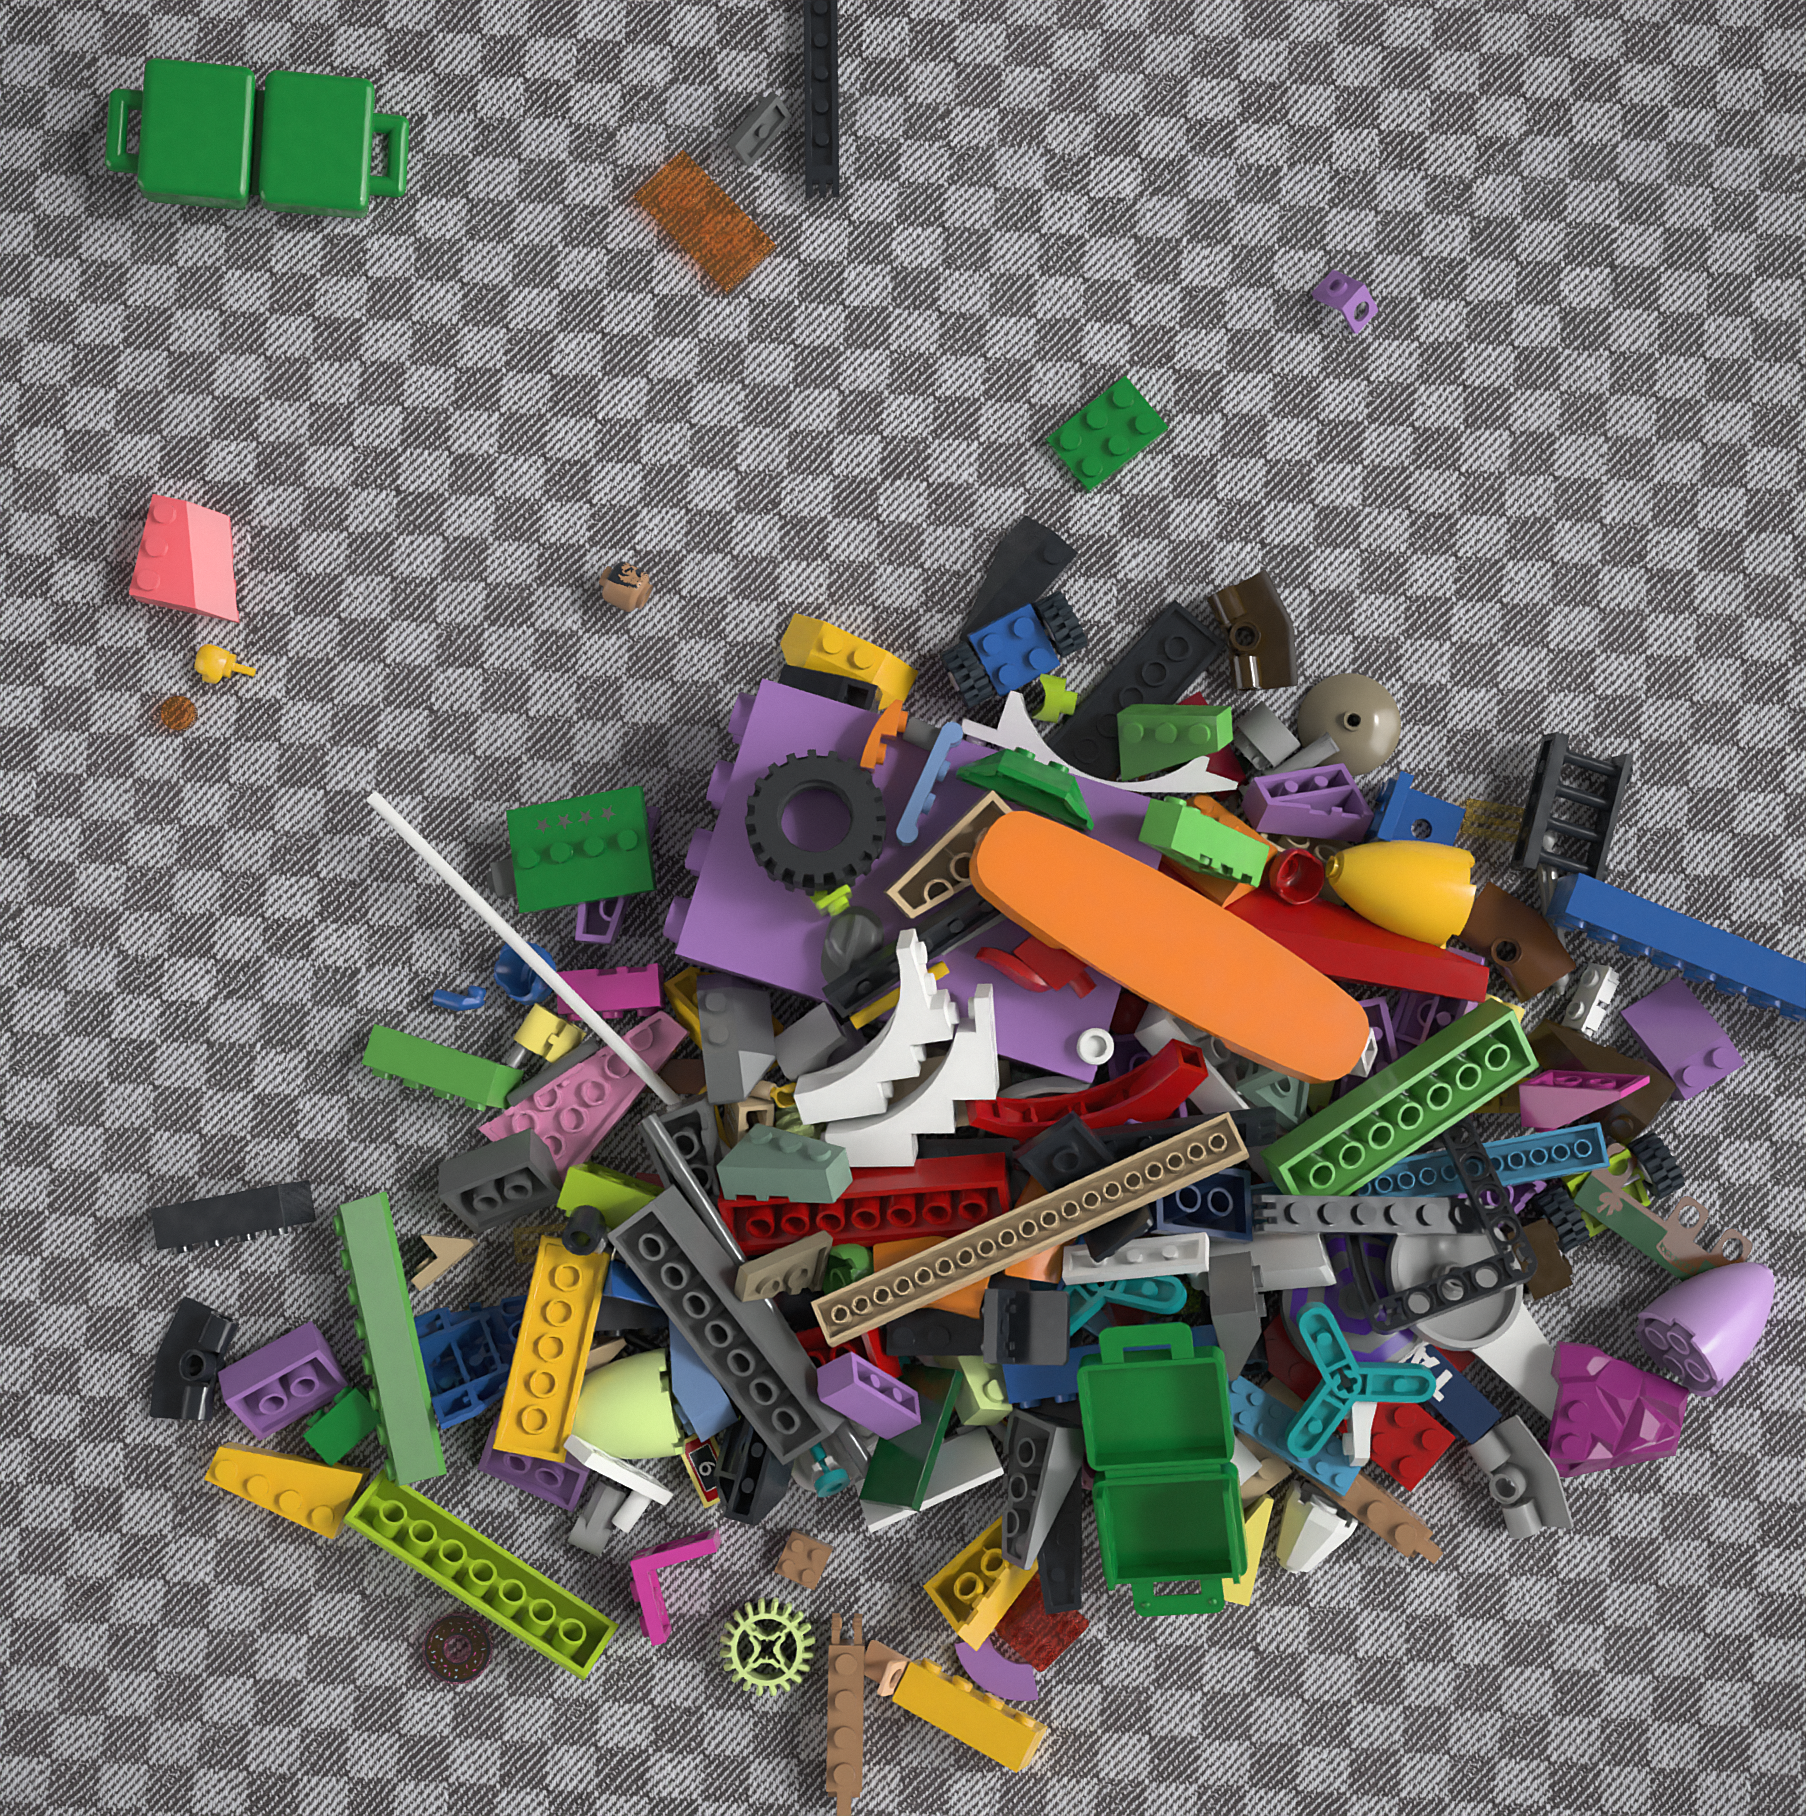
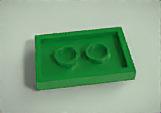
(1106, 434)

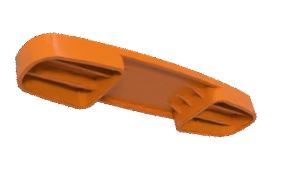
(1169, 946)

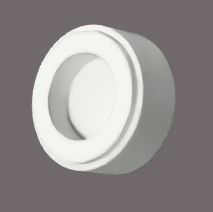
(1095, 1046)

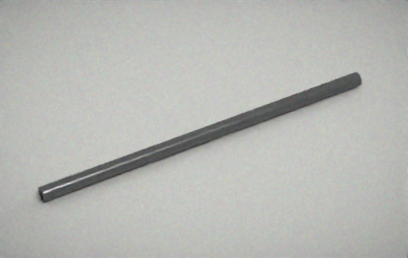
(721, 1233)

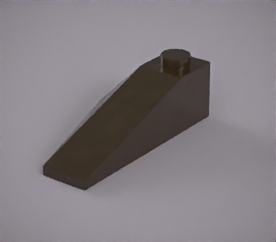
(1568, 1050)

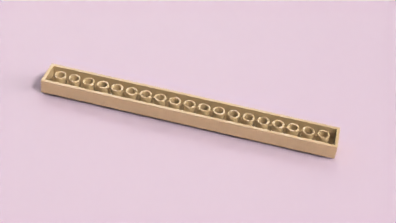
(1030, 1229)

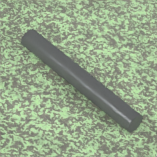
(553, 1071)

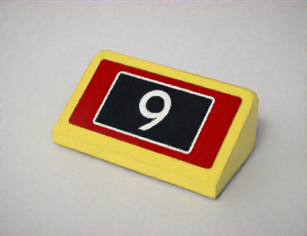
(701, 1463)

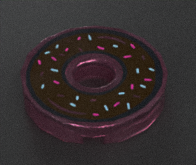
(450, 1667)

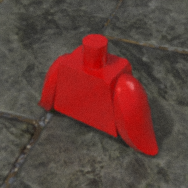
(1039, 967)

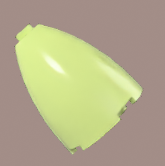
(630, 1408)

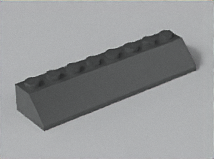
(733, 1338)

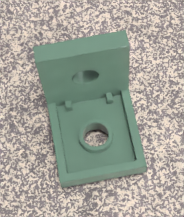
(1274, 1089)

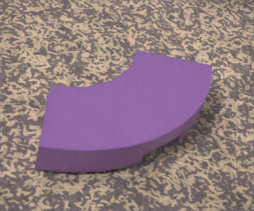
(996, 1673)

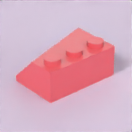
(186, 560)

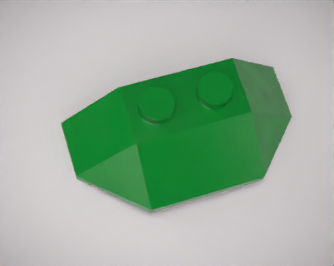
(1031, 785)

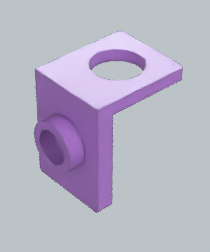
(1344, 295)

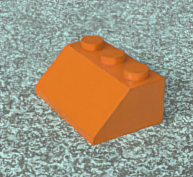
(1219, 890)

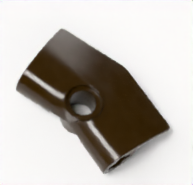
(1259, 611)

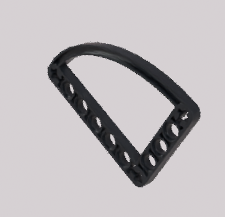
(1465, 1276)

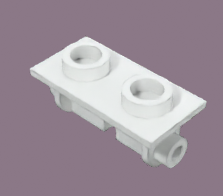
(1596, 985)

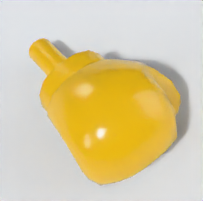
(216, 662)

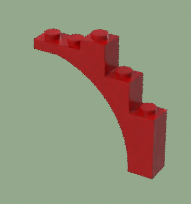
(1142, 1095)

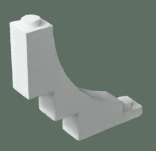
(964, 1074)

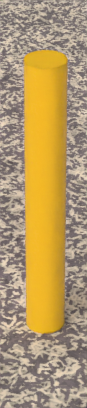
(891, 999)

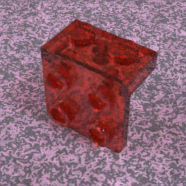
(1037, 1635)

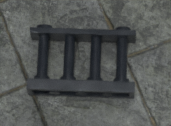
(1547, 786)

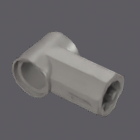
(594, 1526)

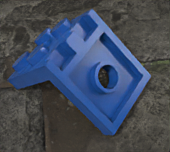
(1402, 806)

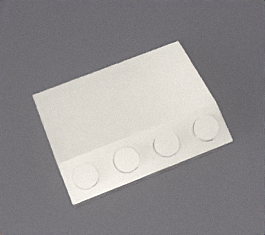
(961, 1464)

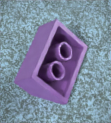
(283, 1381)
(546, 1479)

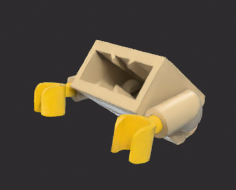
(758, 1108)

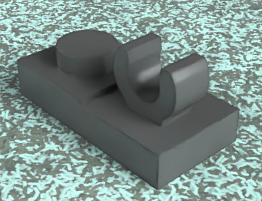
(759, 129)

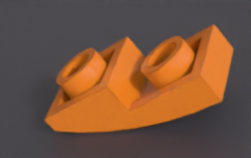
(887, 727)

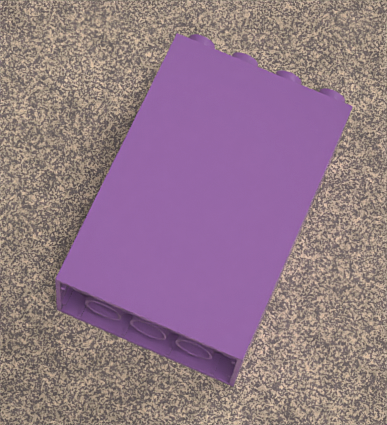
(777, 936)

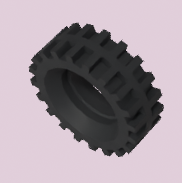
(825, 868)

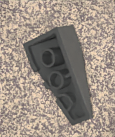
(1042, 1466)

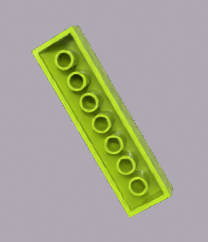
(482, 1574)

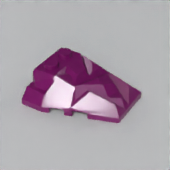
(1610, 1412)

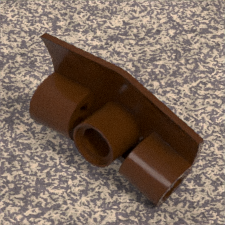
(1537, 952)

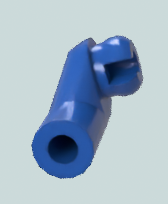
(460, 1002)

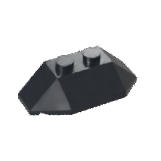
(749, 1474)

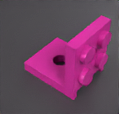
(646, 1584)

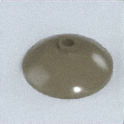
(1327, 710)

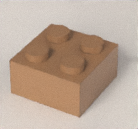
(803, 1559)

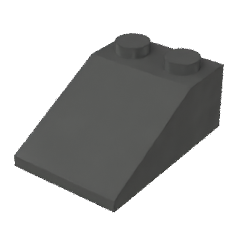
(1236, 1306)

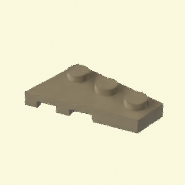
(785, 1269)

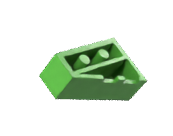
(1169, 735)

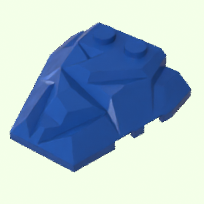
(468, 1356)

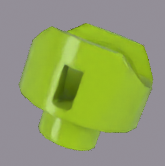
(1056, 700)

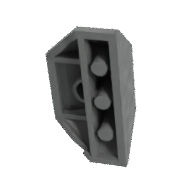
(734, 1036)

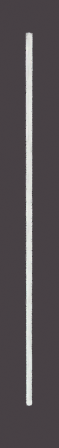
(508, 934)

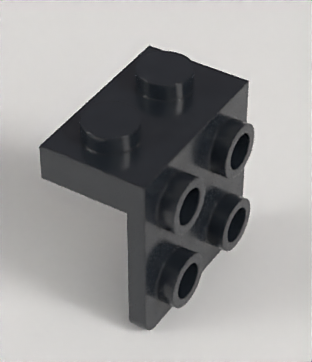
(1026, 1327)

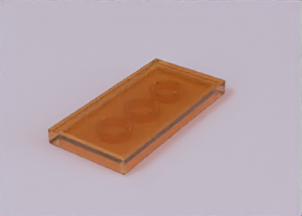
(705, 222)

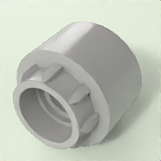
(1264, 737)

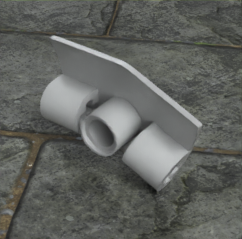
(1537, 1493)

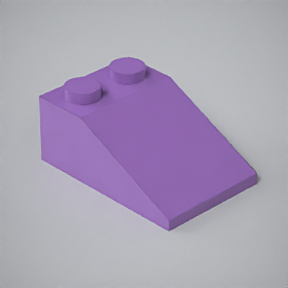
(1681, 1038)

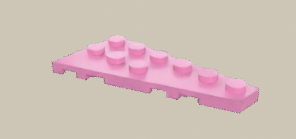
(591, 1097)

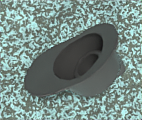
(850, 940)

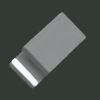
(816, 1043)

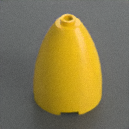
(1407, 886)

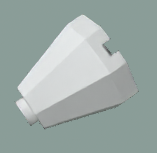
(1310, 1527)

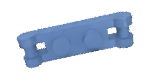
(935, 769)

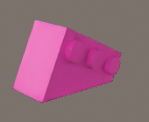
(616, 991)

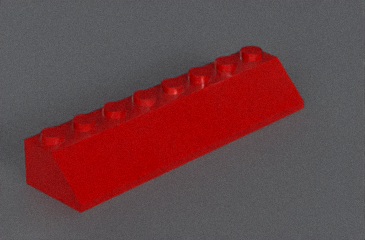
(880, 1205)

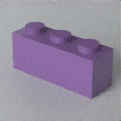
(868, 1396)

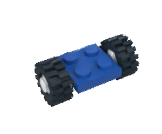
(1014, 649)

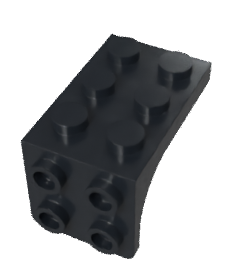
(1069, 1153)

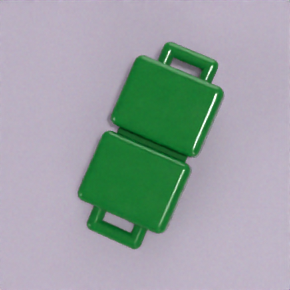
(220, 139)
(1163, 1466)

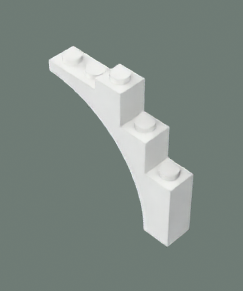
(865, 1080)

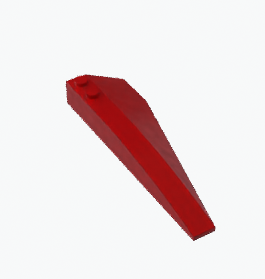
(1353, 948)

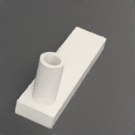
(1142, 1259)
(644, 1485)

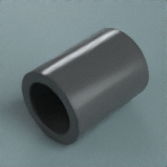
(921, 734)

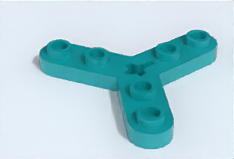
(1154, 1294)
(1368, 1382)

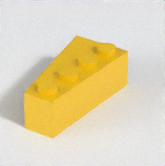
(290, 1485)
(969, 1714)

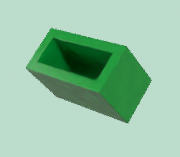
(344, 1425)

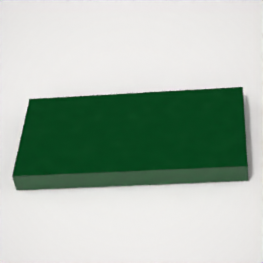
(905, 1462)

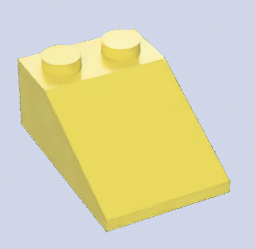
(1256, 1524)

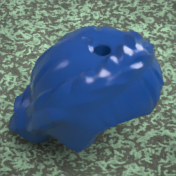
(519, 978)

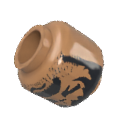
(625, 586)

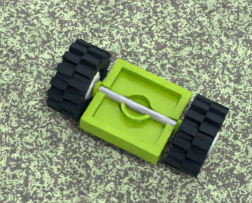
(1654, 1168)

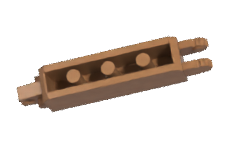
(1386, 1516)
(845, 1715)

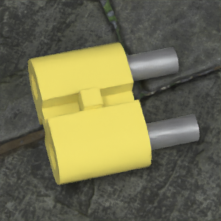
(545, 1035)

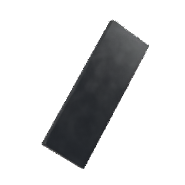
(1150, 673)

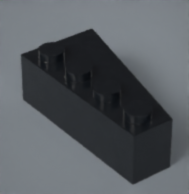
(233, 1215)

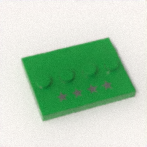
(581, 850)

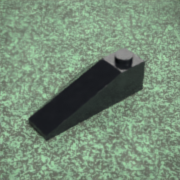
(1022, 572)

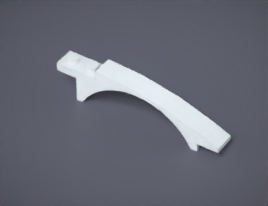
(1018, 731)

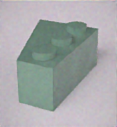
(784, 1165)

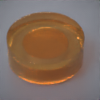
(179, 713)

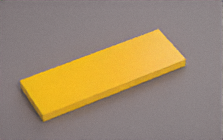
(551, 1352)

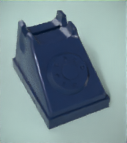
(1211, 1205)

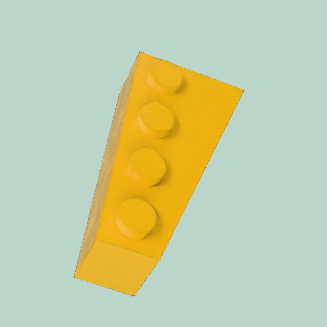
(978, 1586)

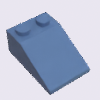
(701, 1400)

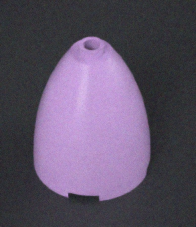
(1708, 1324)

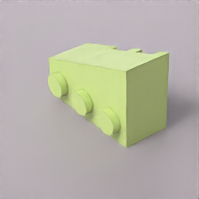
(982, 1392)

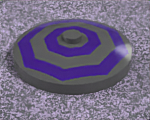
(1346, 1307)

